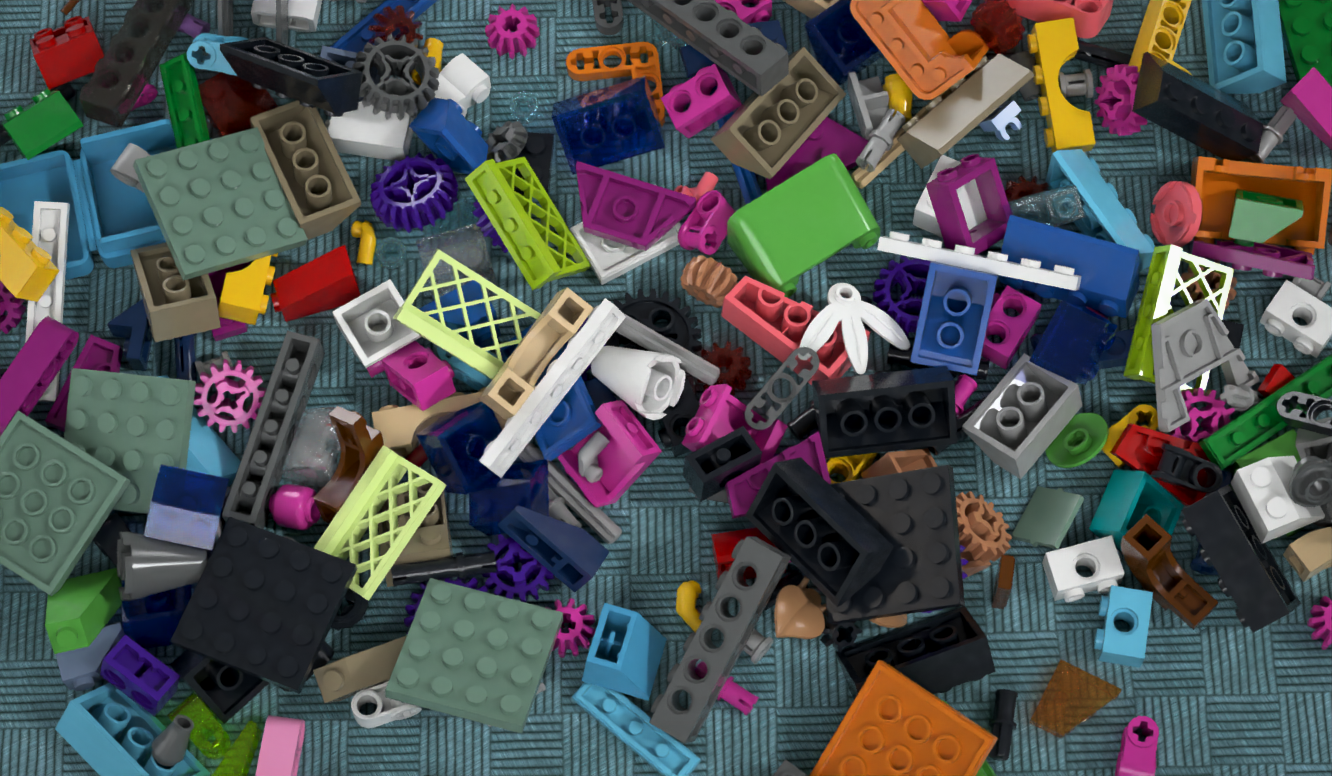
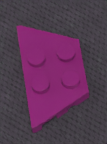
(825, 140)
(628, 208)
(1267, 257)

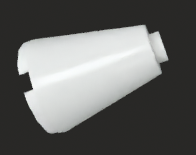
(641, 378)

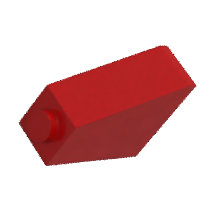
(316, 286)

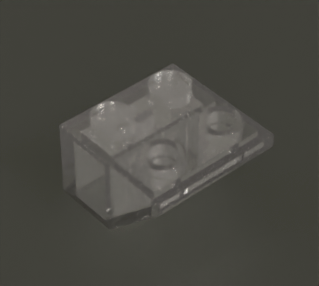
(463, 245)
(313, 450)

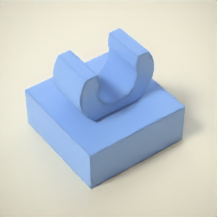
(1000, 117)

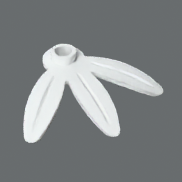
(850, 313)

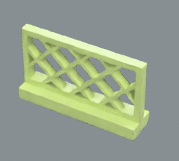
(450, 339)
(362, 511)

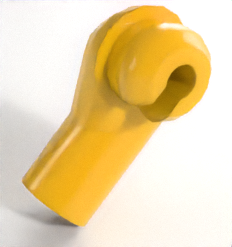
(367, 244)
(686, 602)

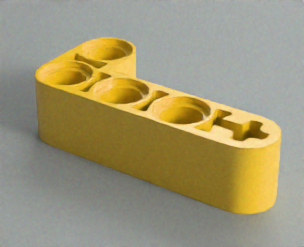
(1161, 31)

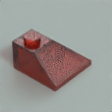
(232, 101)

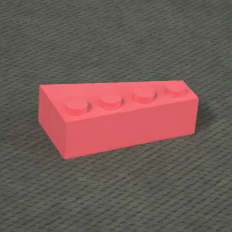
(780, 325)

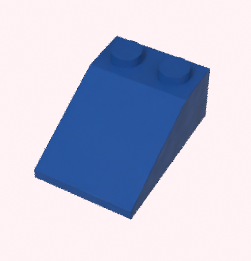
(954, 318)

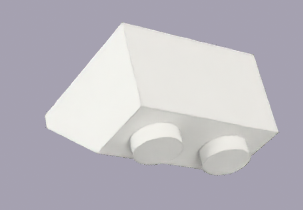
(968, 196)
(370, 324)
(1267, 500)

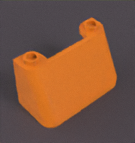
(918, 44)
(1217, 185)

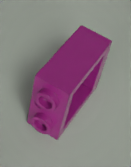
(949, 210)

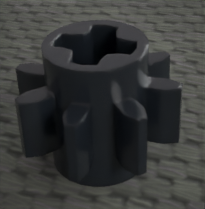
(840, 639)

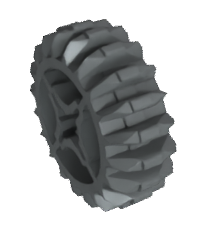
(383, 57)

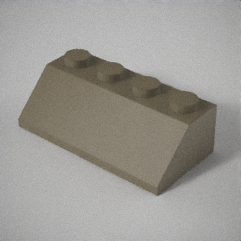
(963, 108)
(775, 125)
(307, 167)

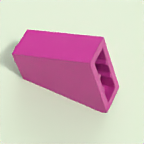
(1313, 104)

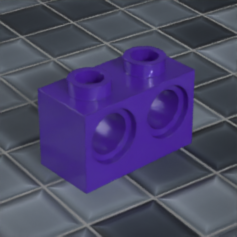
(139, 675)

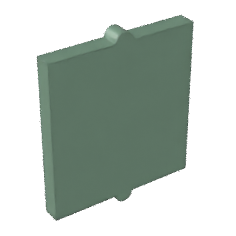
(1047, 517)

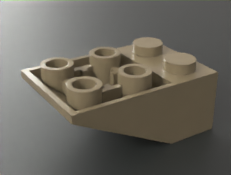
(431, 538)

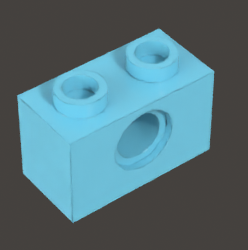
(1135, 609)

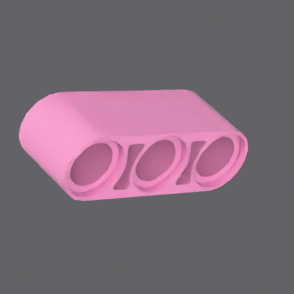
(281, 747)

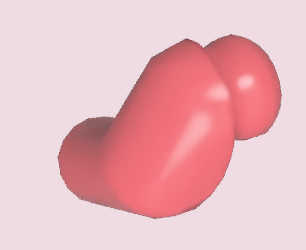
(705, 185)

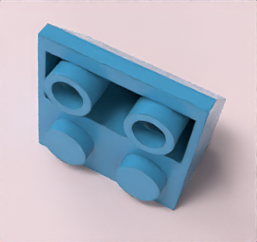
(624, 653)

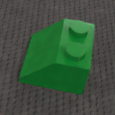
(40, 123)

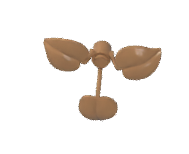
(800, 613)

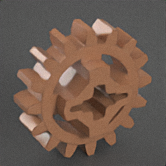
(981, 528)

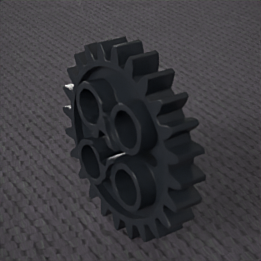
(651, 309)

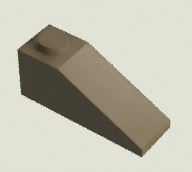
(358, 671)

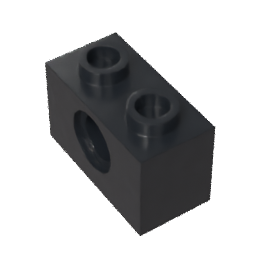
(719, 462)

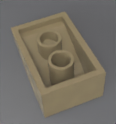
(171, 304)

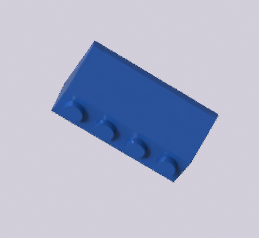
(1106, 268)

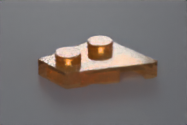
(1071, 699)

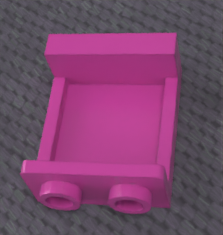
(721, 415)
(621, 460)

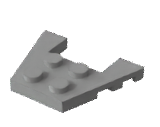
(1184, 349)

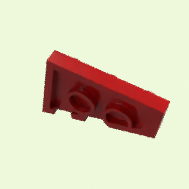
(1142, 451)

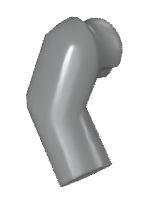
(588, 457)

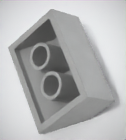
(1023, 416)

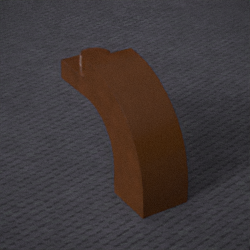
(358, 449)
(1154, 566)

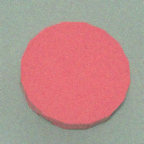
(1176, 213)

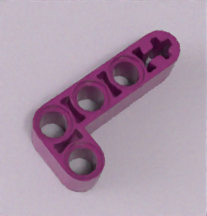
(34, 368)

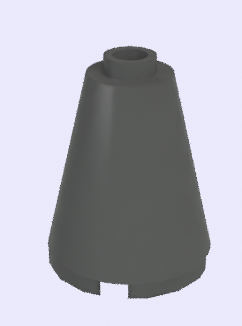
(156, 565)

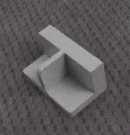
(868, 102)

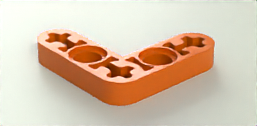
(637, 69)

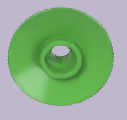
(1078, 441)

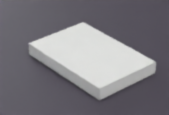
(612, 258)

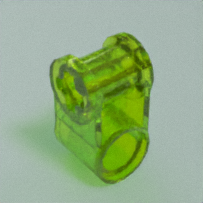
(204, 727)

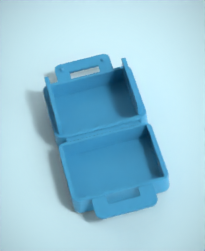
(102, 209)

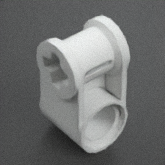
(387, 709)

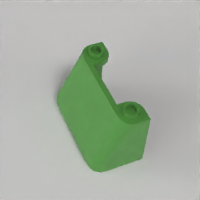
(801, 224)

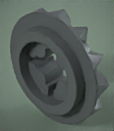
(516, 136)

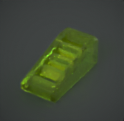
(240, 755)

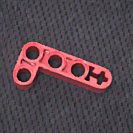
(1087, 14)

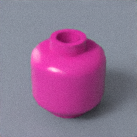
(294, 507)

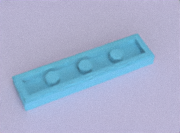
(633, 728)

